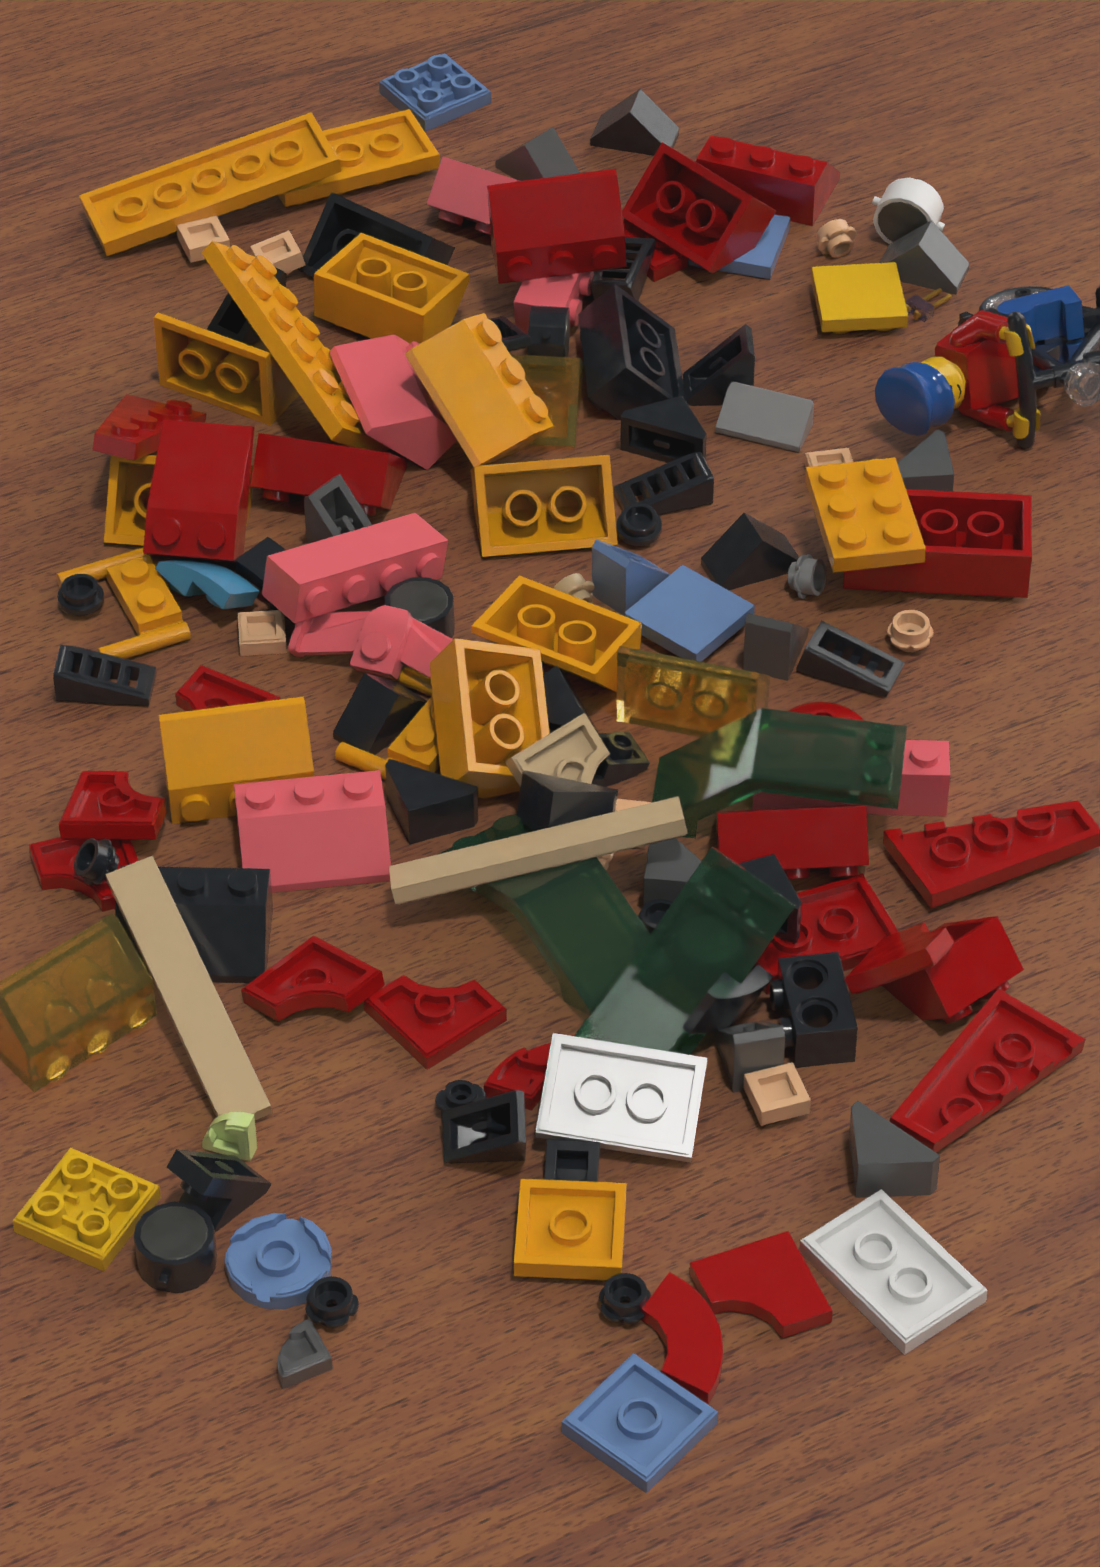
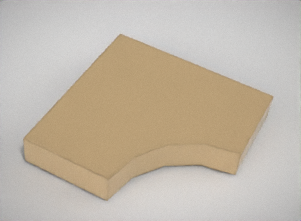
(566, 753)

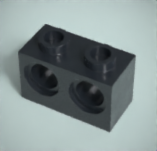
(815, 1009)

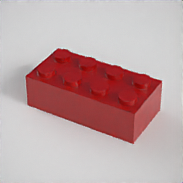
(971, 547)

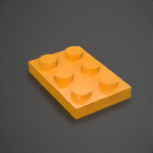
(864, 515)

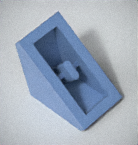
(622, 576)

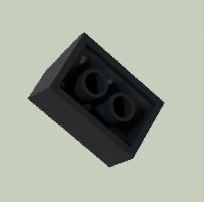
(345, 220)
(628, 354)
(226, 917)

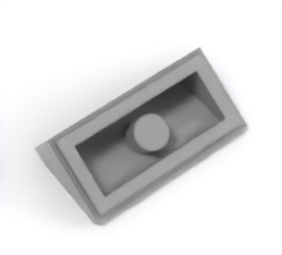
(765, 416)

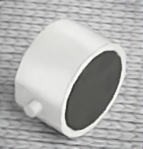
(905, 207)

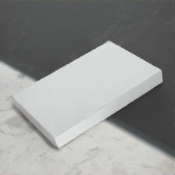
(621, 1097)
(893, 1271)

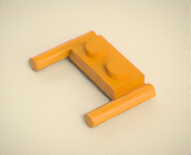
(143, 599)
(413, 746)

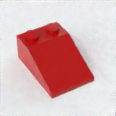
(199, 491)

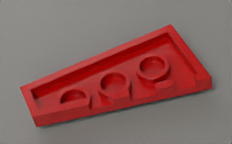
(136, 426)
(974, 856)
(984, 1069)

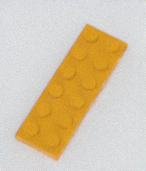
(210, 183)
(290, 340)

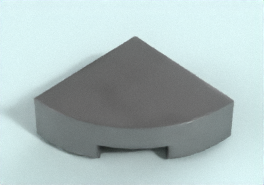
(302, 1355)

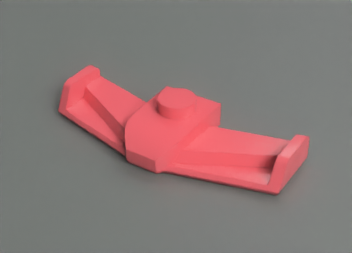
(376, 638)

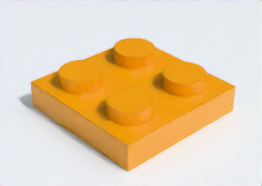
(570, 1229)

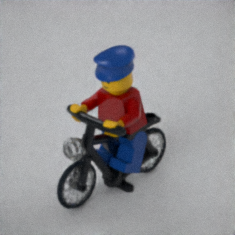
(1003, 352)

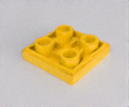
(859, 297)
(86, 1209)

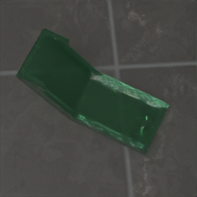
(784, 757)
(570, 916)
(711, 928)

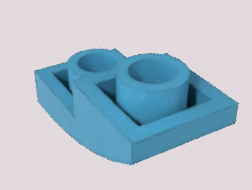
(196, 577)

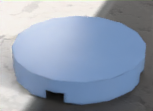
(277, 1260)

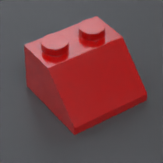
(972, 969)

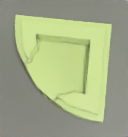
(232, 1135)

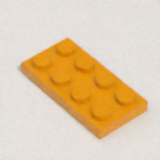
(371, 155)

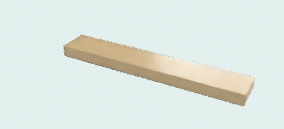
(537, 850)
(187, 990)

